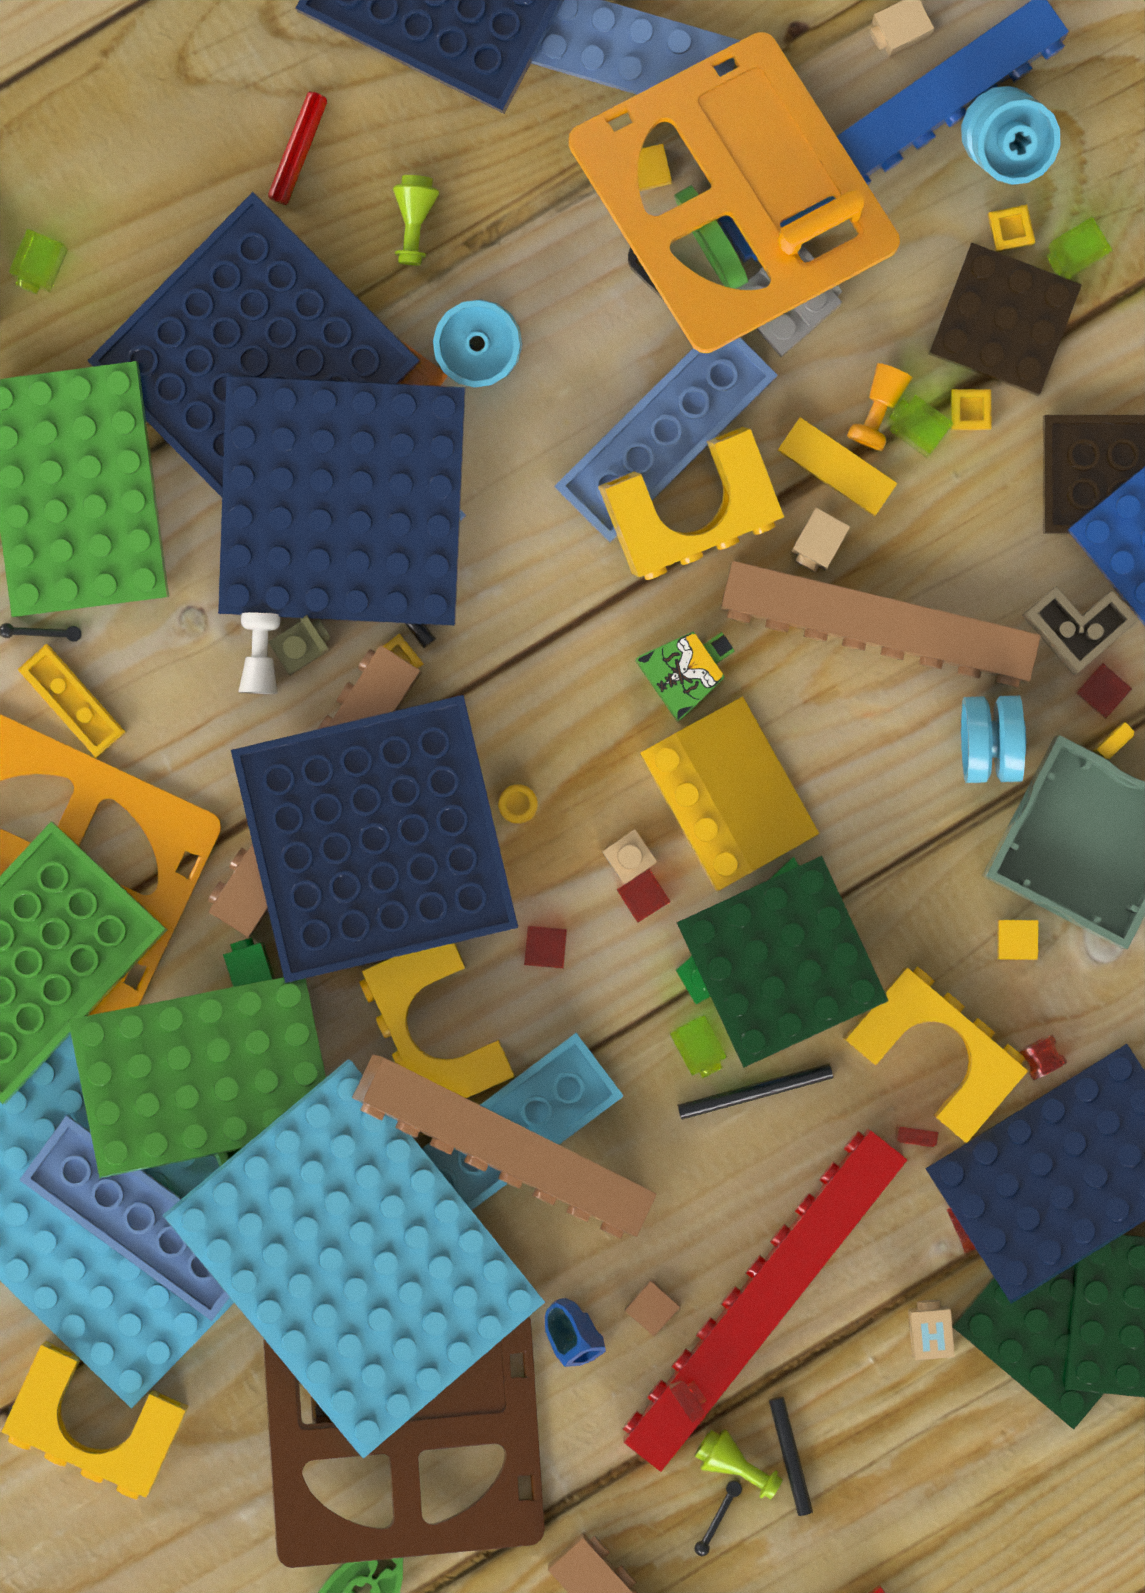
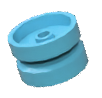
(1010, 135)
(475, 319)
(997, 739)

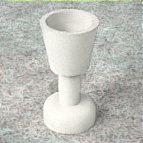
(258, 670)

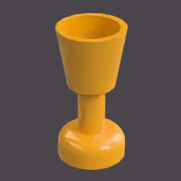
(886, 390)

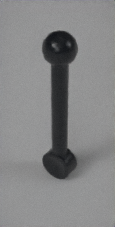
(72, 633)
(733, 1490)

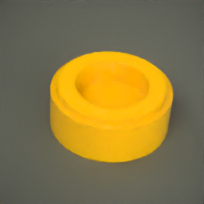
(518, 804)

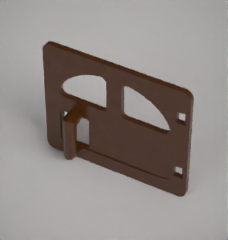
(474, 1410)

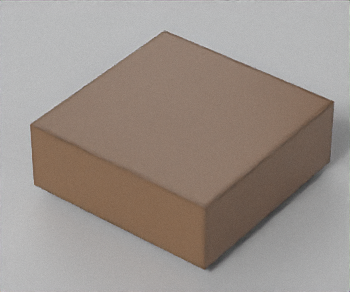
(652, 1308)

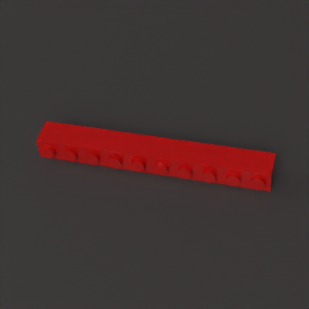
(767, 1294)

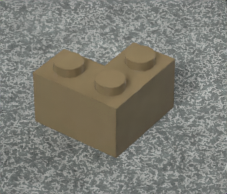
(1079, 637)

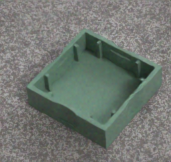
(1078, 843)

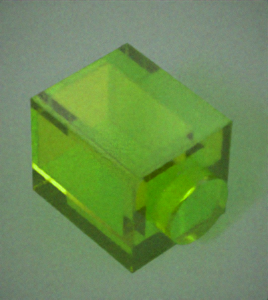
(1078, 249)
(37, 262)
(919, 425)
(699, 1047)

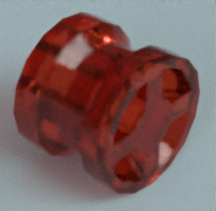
(1042, 1057)

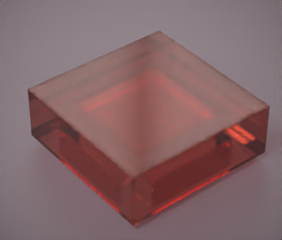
(1103, 690)
(643, 895)
(545, 947)
(916, 1136)

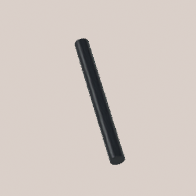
(755, 1091)

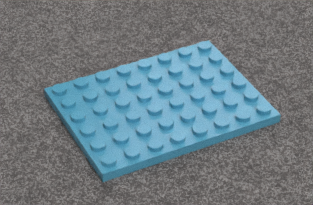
(354, 1260)
(75, 1283)

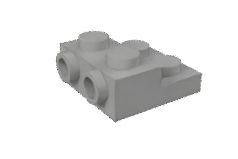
(795, 324)

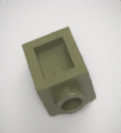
(301, 644)

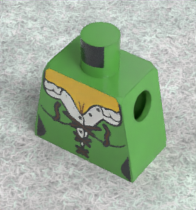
(685, 670)

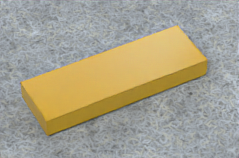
(837, 467)
(71, 700)

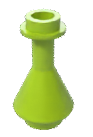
(415, 200)
(722, 1455)

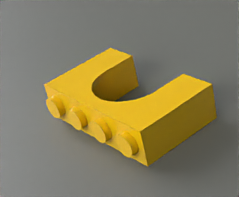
(745, 507)
(393, 988)
(990, 1069)
(39, 1423)

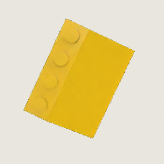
(729, 793)

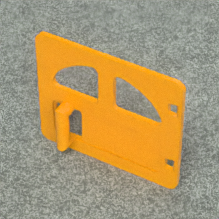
(765, 162)
(166, 820)

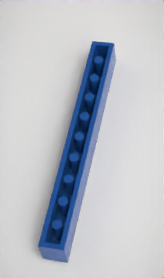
(939, 98)

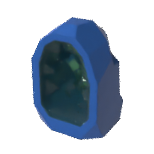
(572, 1334)

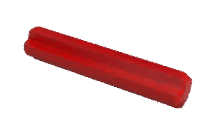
(297, 148)

